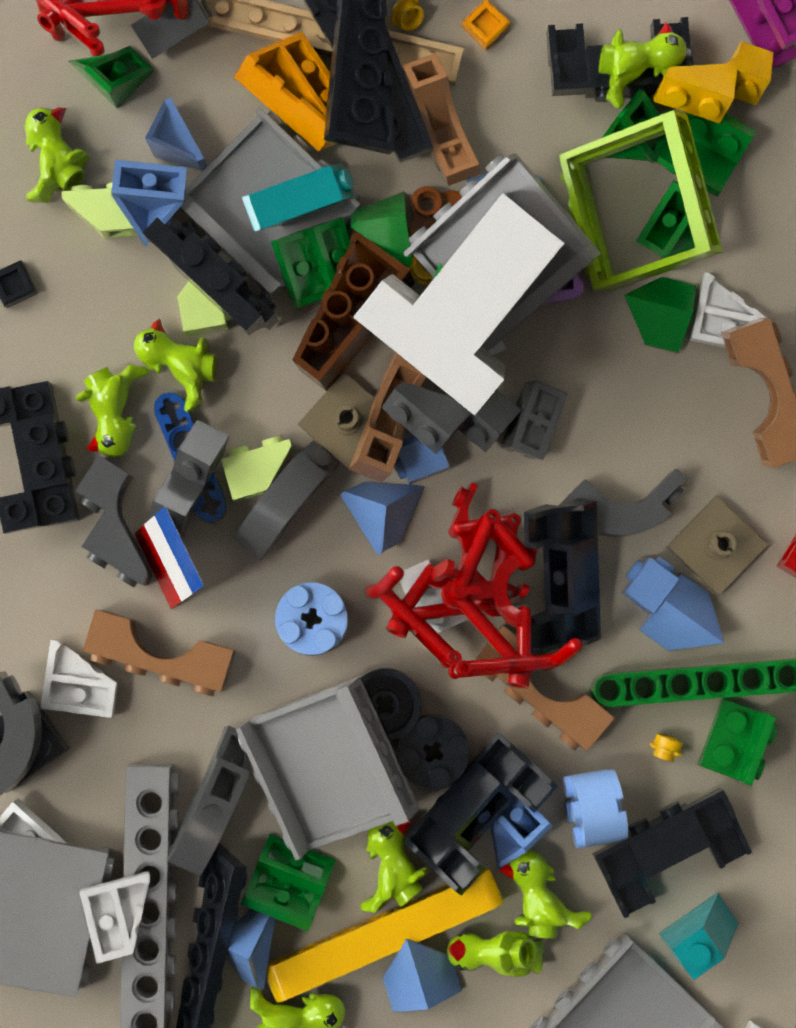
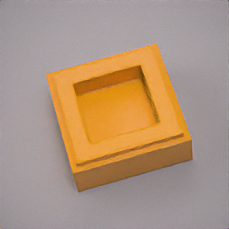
(485, 24)

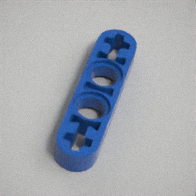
(164, 421)

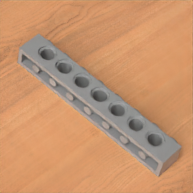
(137, 854)

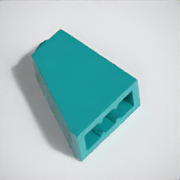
(299, 197)
(701, 936)

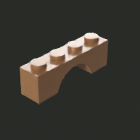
(757, 348)
(382, 434)
(116, 639)
(577, 718)

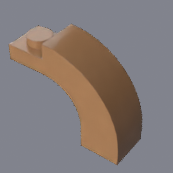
(434, 100)

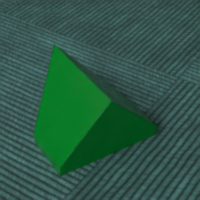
(115, 73)
(637, 111)
(385, 225)
(668, 226)
(662, 312)

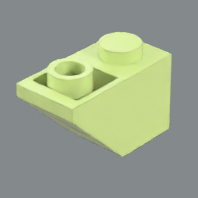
(99, 210)
(199, 314)
(255, 470)

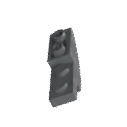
(212, 805)

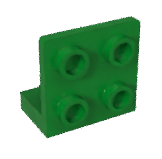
(717, 147)
(738, 742)

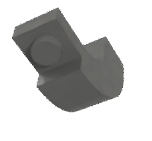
(285, 499)
(631, 519)
(21, 733)

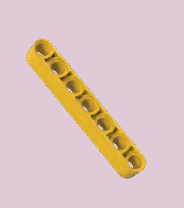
(380, 936)

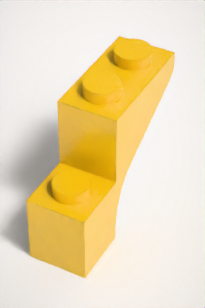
(712, 88)

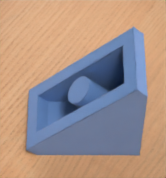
(171, 139)
(148, 192)
(382, 511)
(684, 618)
(516, 832)
(251, 947)
(420, 978)

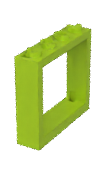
(690, 181)

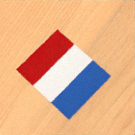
(168, 558)

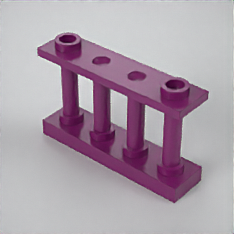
(770, 26)

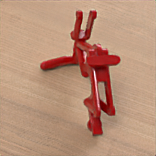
(73, 13)
(461, 592)
(410, 618)

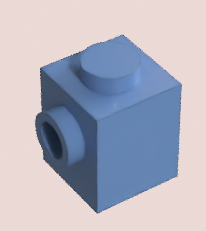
(418, 461)
(649, 583)

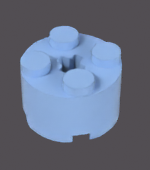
(300, 602)
(595, 808)

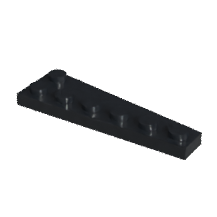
(360, 79)
(409, 128)
(222, 886)

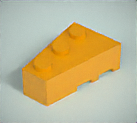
(291, 84)

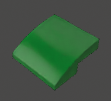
(310, 259)
(288, 886)

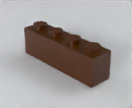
(334, 334)

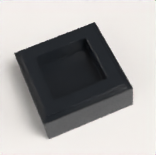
(15, 284)

